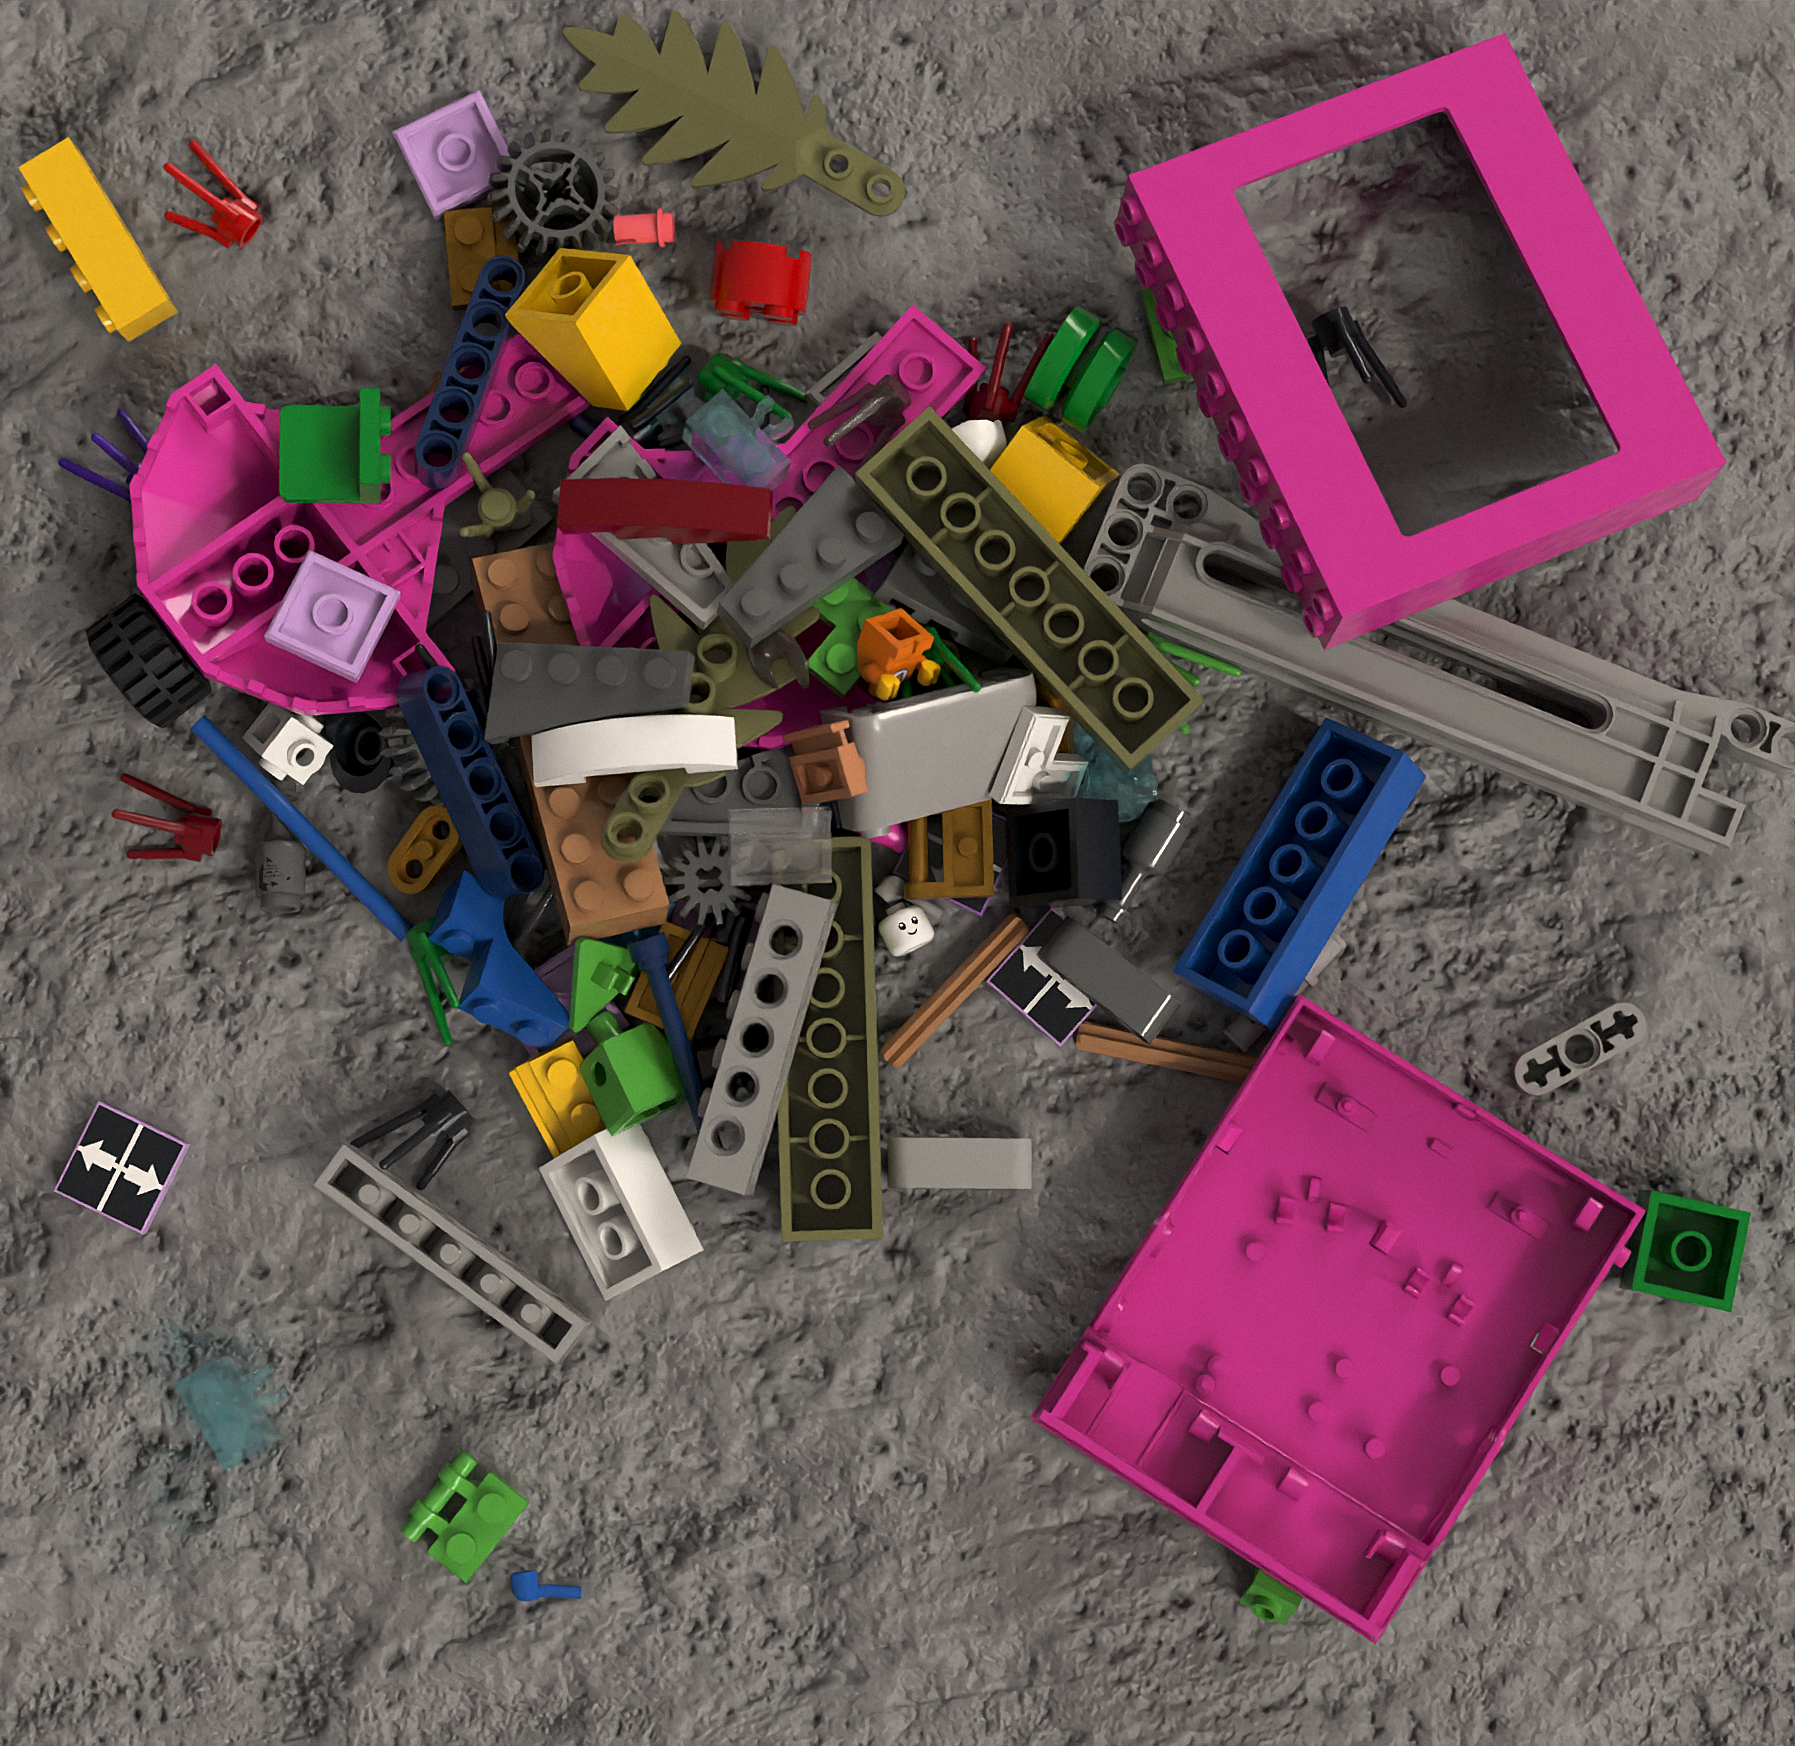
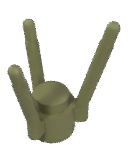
(495, 506)

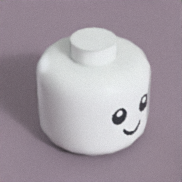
(905, 929)

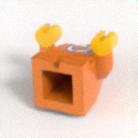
(891, 651)

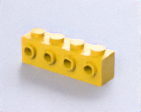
(97, 240)

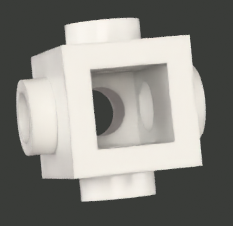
(288, 743)

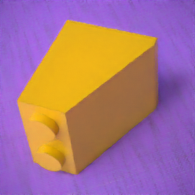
(596, 325)
(1053, 476)

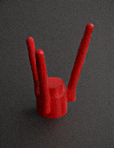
(235, 220)

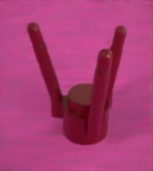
(991, 399)
(196, 833)

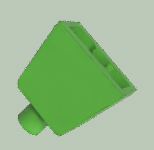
(630, 1073)

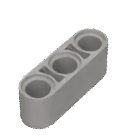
(960, 1163)

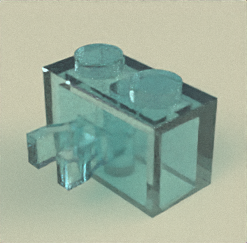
(736, 445)
(229, 1411)

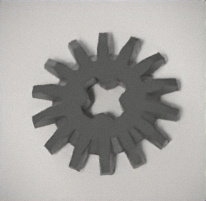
(688, 882)

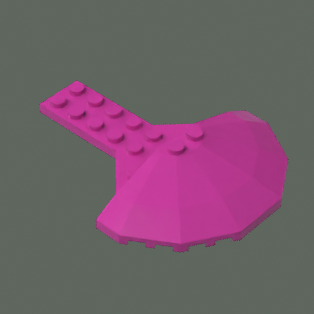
(225, 546)
(612, 601)

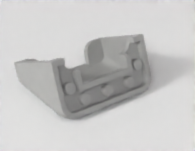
(931, 749)

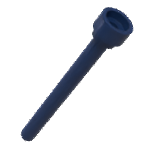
(652, 957)

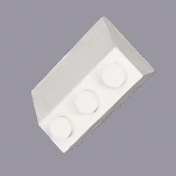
(620, 1209)

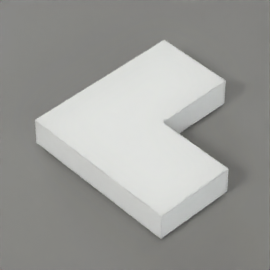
(1031, 766)

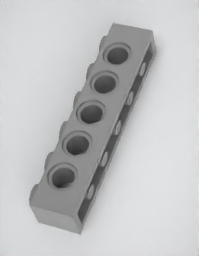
(740, 1167)
(453, 1253)

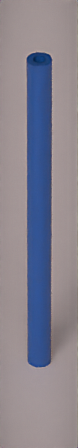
(301, 827)

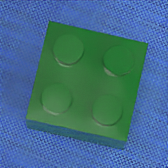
(1686, 1251)

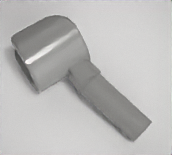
(891, 891)

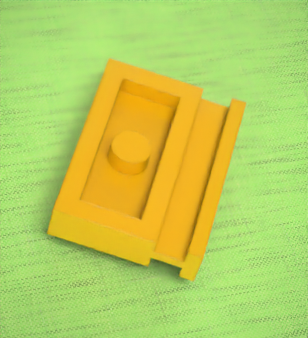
(558, 1096)

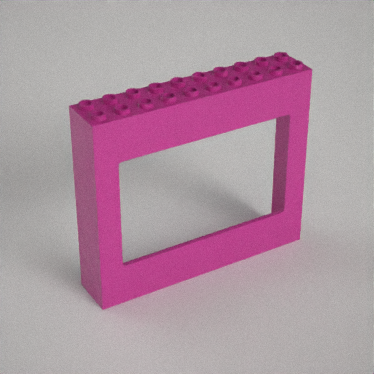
(1277, 406)

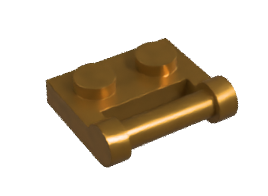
(966, 855)

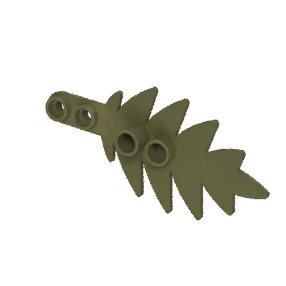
(723, 109)
(719, 683)

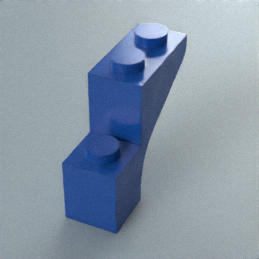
(499, 982)

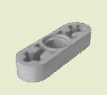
(1603, 1020)

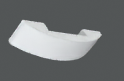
(634, 745)

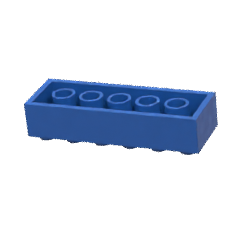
(1300, 873)

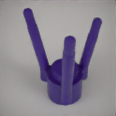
(116, 455)

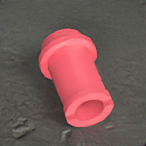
(645, 228)

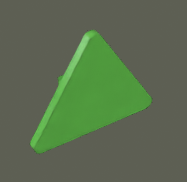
(598, 976)

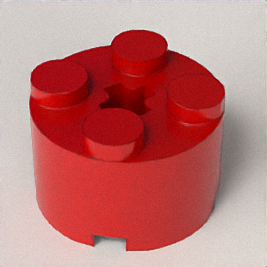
(760, 280)

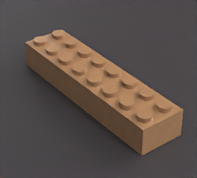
(590, 889)

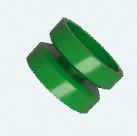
(1085, 371)

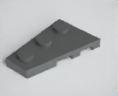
(758, 783)

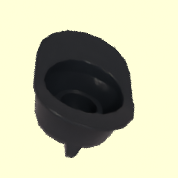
(357, 749)

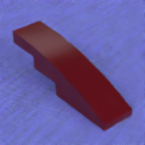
(665, 508)

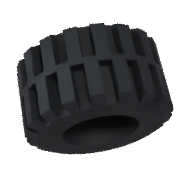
(146, 662)

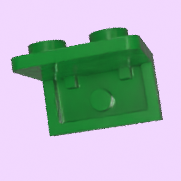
(335, 452)

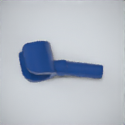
(527, 1588)

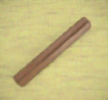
(954, 991)
(1165, 1052)

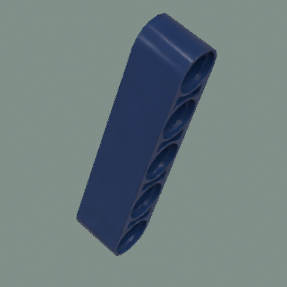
(463, 393)
(453, 765)

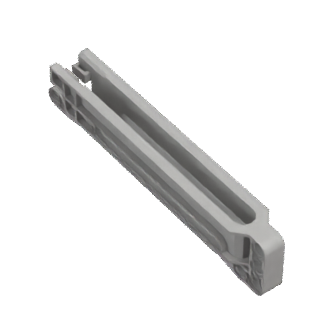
(1633, 764)

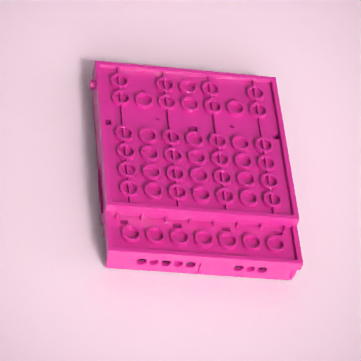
(1293, 1375)

